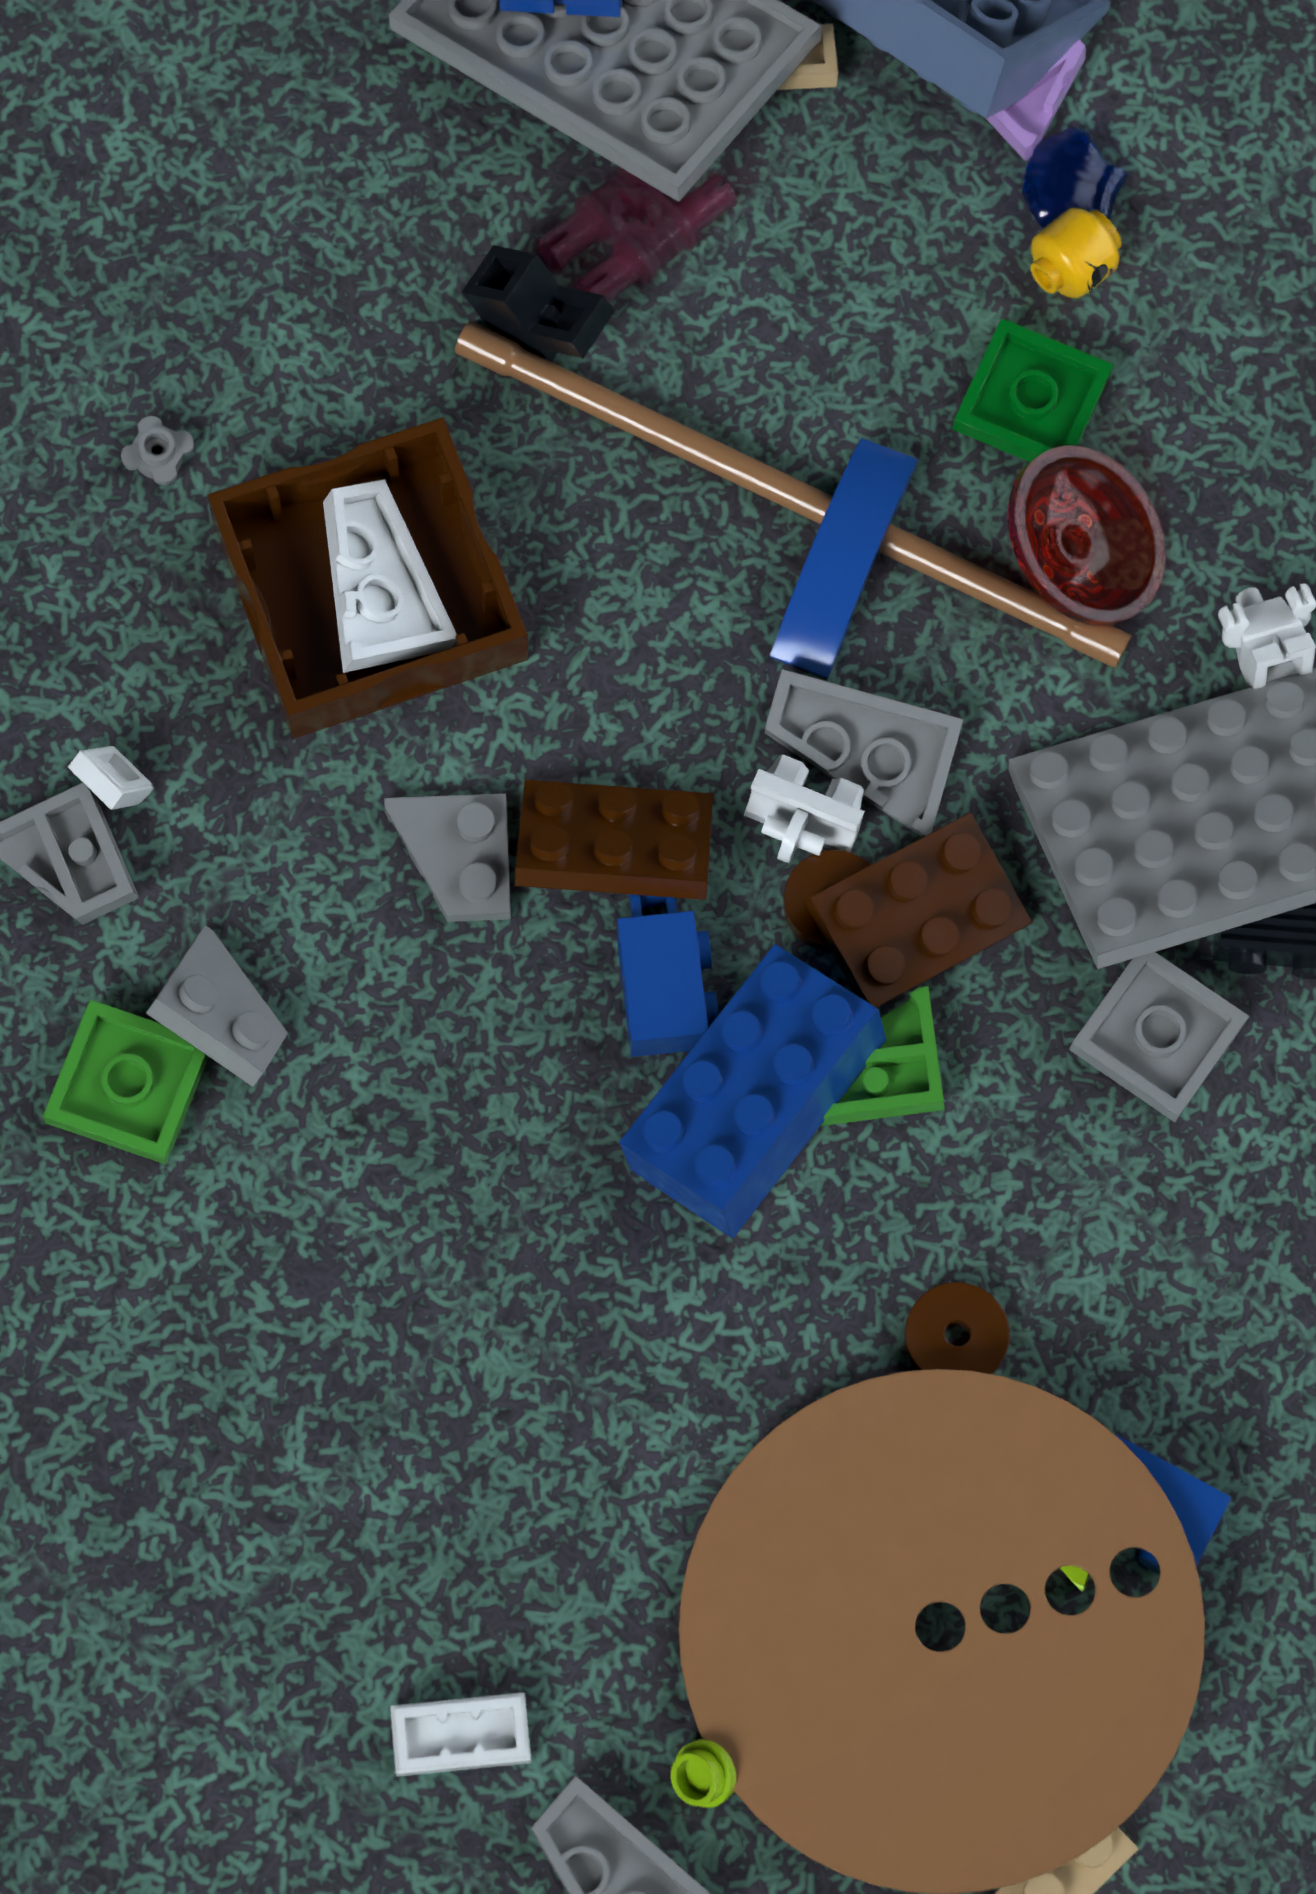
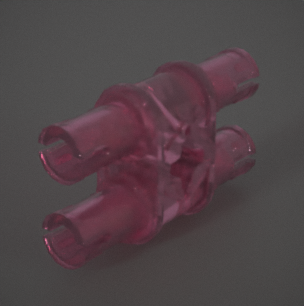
(637, 246)

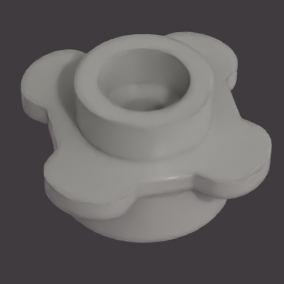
(160, 467)

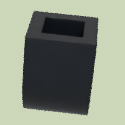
(527, 304)

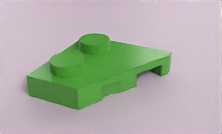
(902, 1073)

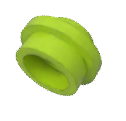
(703, 1774)

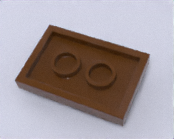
(614, 839)
(918, 912)

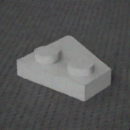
(69, 854)
(219, 1010)

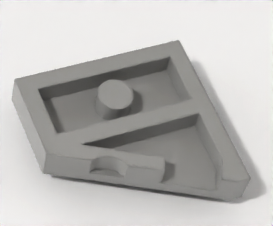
(459, 851)

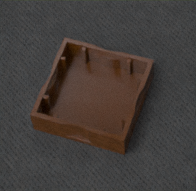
(283, 574)

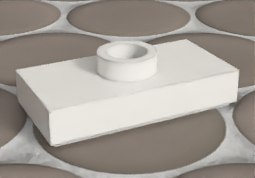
(460, 1734)

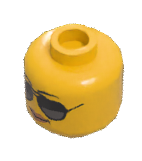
(1075, 252)

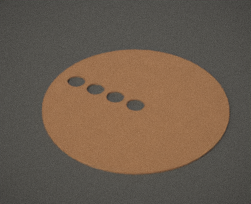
(913, 1757)

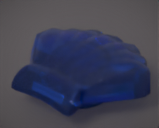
(1070, 174)

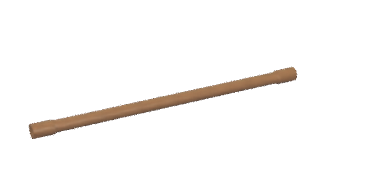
(510, 359)

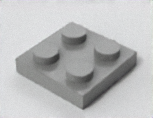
(1159, 1033)

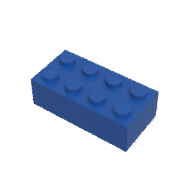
(753, 1090)

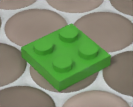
(126, 1083)

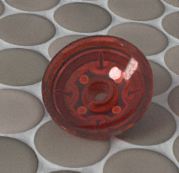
(1086, 535)

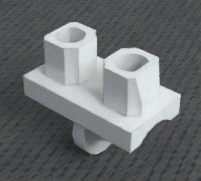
(801, 815)

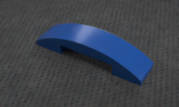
(842, 557)

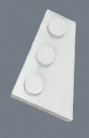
(379, 581)

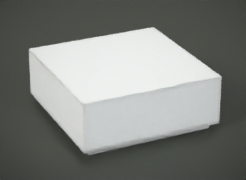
(111, 777)

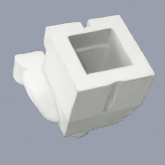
(1270, 634)

